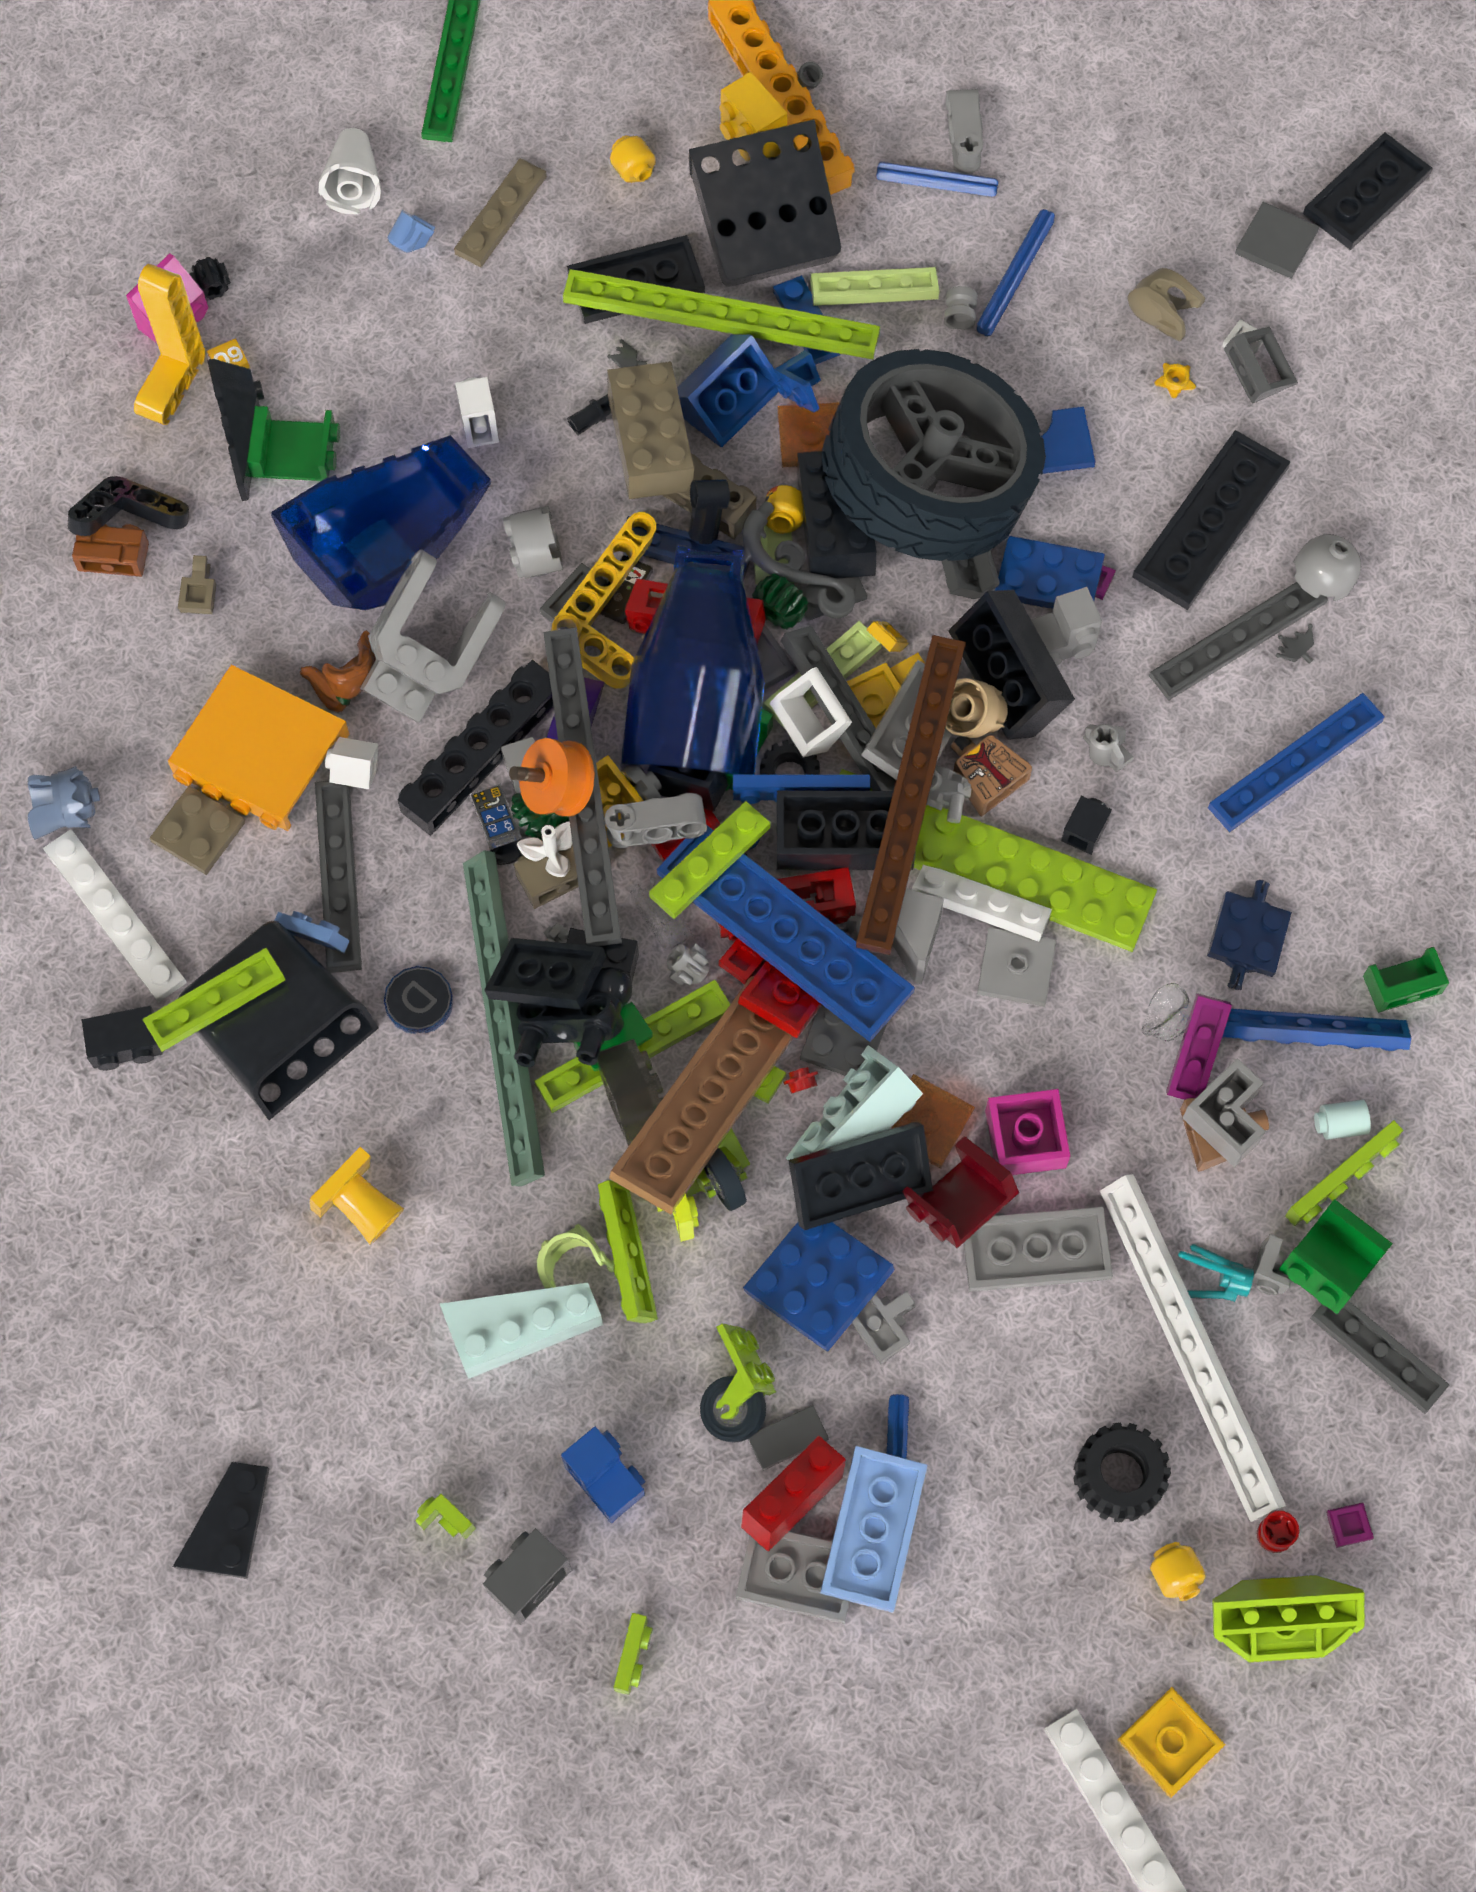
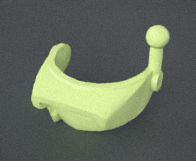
(553, 1250)

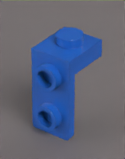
(796, 380)

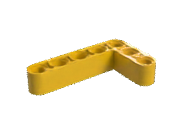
(177, 340)
(599, 596)

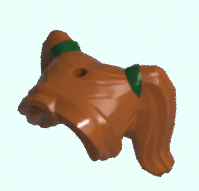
(339, 685)

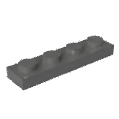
(1382, 1354)

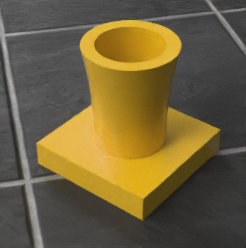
(357, 1198)

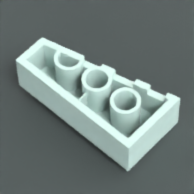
(866, 1106)
(518, 1324)

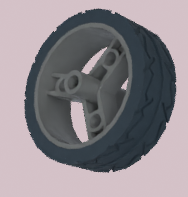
(929, 404)

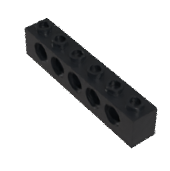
(432, 812)

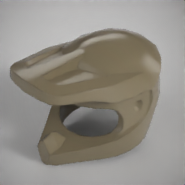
(1158, 307)

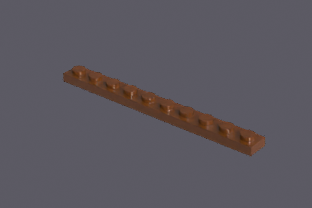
(910, 795)

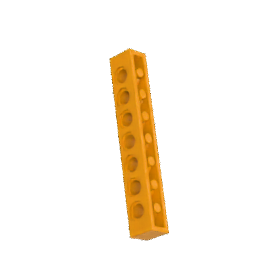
(755, 51)

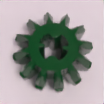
(782, 601)

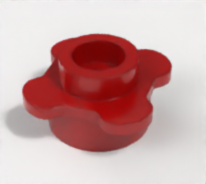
(801, 1080)

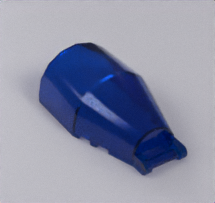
(697, 673)

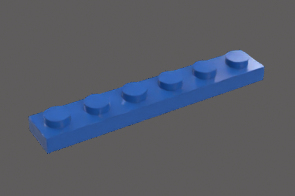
(1296, 762)
(1318, 1029)

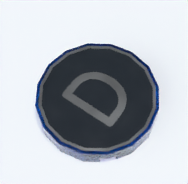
(418, 1000)

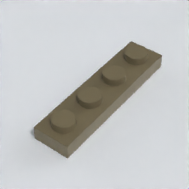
(500, 212)

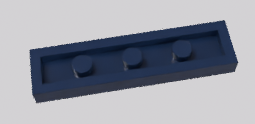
(667, 538)

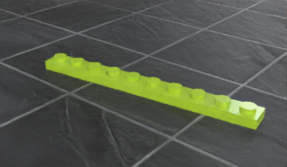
(721, 314)

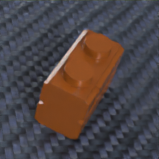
(112, 551)

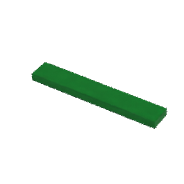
(450, 70)

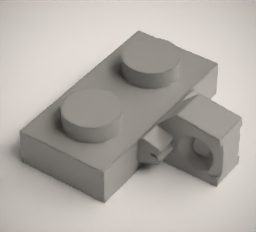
(881, 1323)

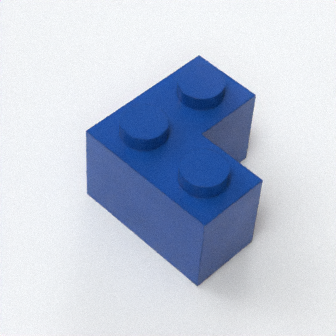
(601, 1474)

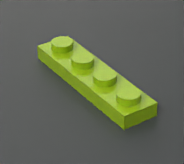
(709, 860)
(214, 999)
(1334, 1184)
(627, 1252)

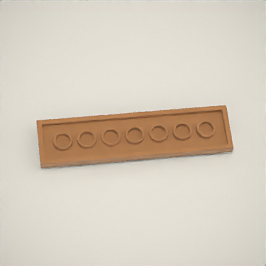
(701, 1107)

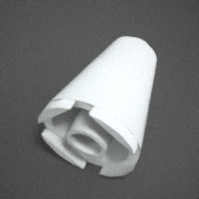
(350, 174)

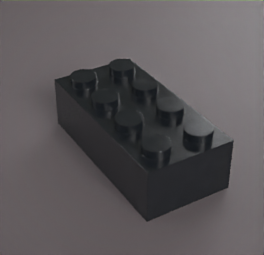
(832, 540)
(1012, 657)
(830, 829)

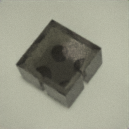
(629, 1086)

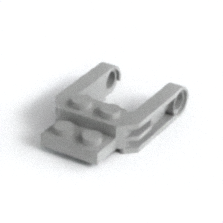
(408, 672)

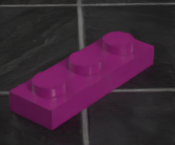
(1198, 1047)

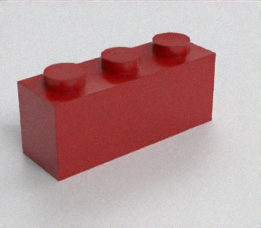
(793, 1493)

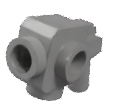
(950, 790)

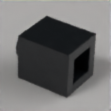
(1086, 824)

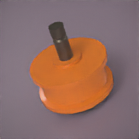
(555, 777)

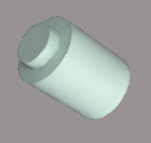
(1343, 1119)

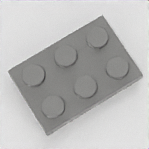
(790, 1577)

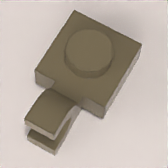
(199, 591)

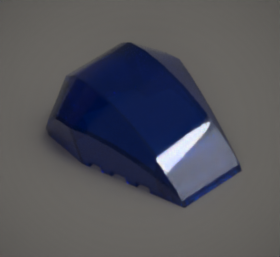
(365, 527)

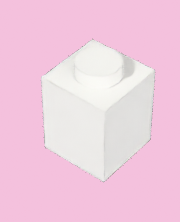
(352, 762)

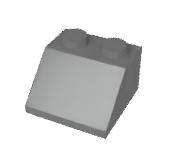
(917, 931)

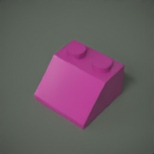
(194, 293)

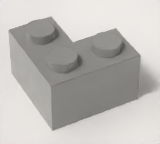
(1071, 626)
(1220, 1114)

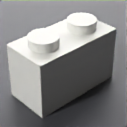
(477, 412)

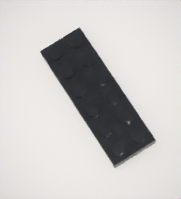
(1211, 519)

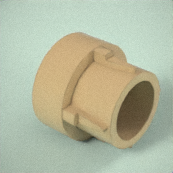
(976, 709)

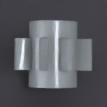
(688, 964)

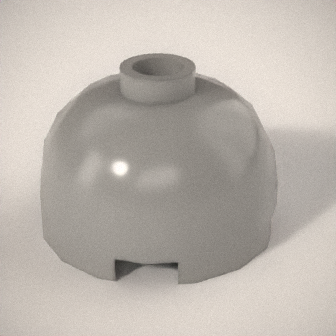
(1328, 566)

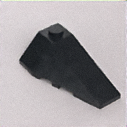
(236, 398)

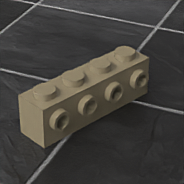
(740, 505)

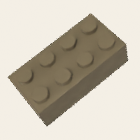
(650, 430)

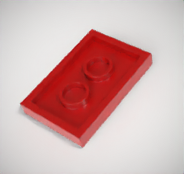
(779, 1000)

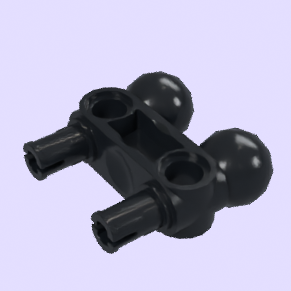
(590, 1025)

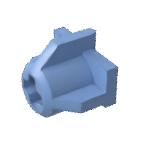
(410, 232)

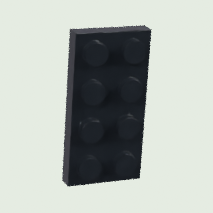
(1367, 191)
(662, 263)
(860, 1175)

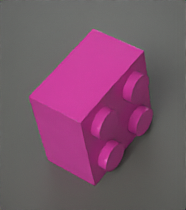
(1028, 1132)

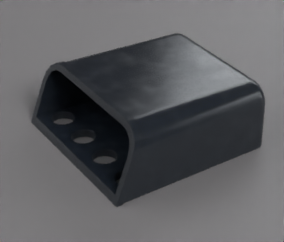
(766, 212)
(284, 1022)

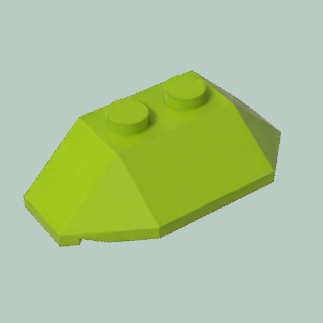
(1287, 1617)

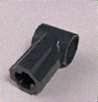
(707, 502)

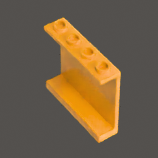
(255, 747)

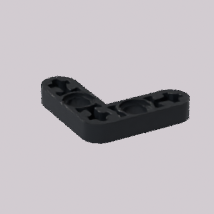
(128, 497)

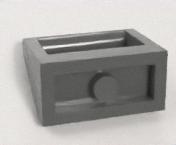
(1248, 368)

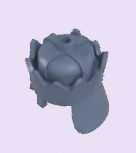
(60, 801)

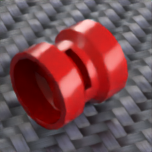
(1282, 1526)

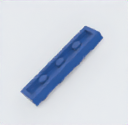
(765, 787)

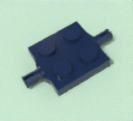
(1249, 934)

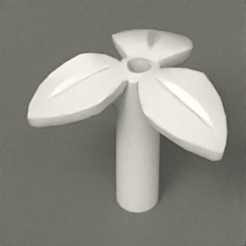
(553, 841)

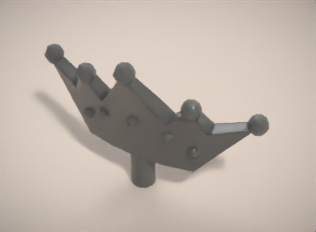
(627, 356)
(1297, 647)

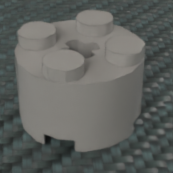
(533, 542)

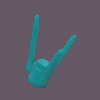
(1233, 1277)

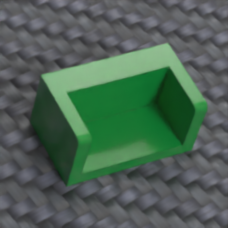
(1406, 981)

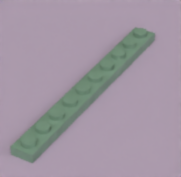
(511, 1079)

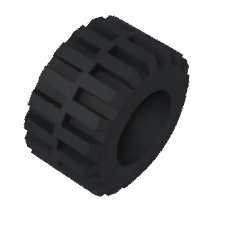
(1139, 1447)

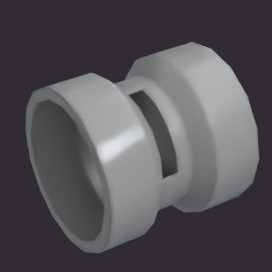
(960, 304)

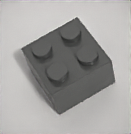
(526, 1575)

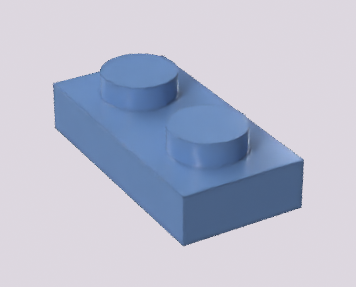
(322, 934)

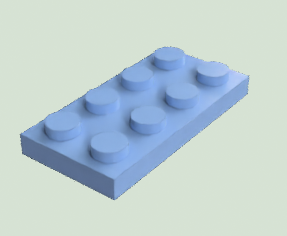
(874, 1529)

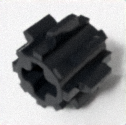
(211, 277)

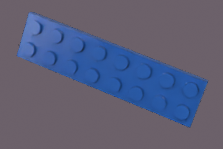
(800, 942)

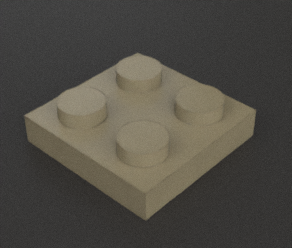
(197, 830)

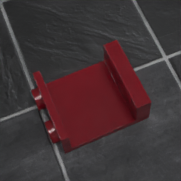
(964, 1196)

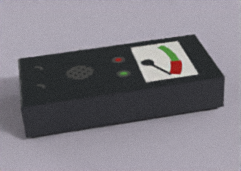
(616, 606)

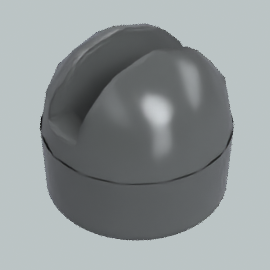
(814, 73)

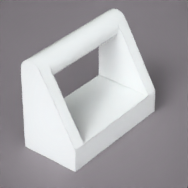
(800, 719)

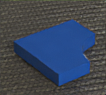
(1068, 441)

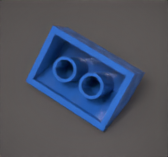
(728, 388)

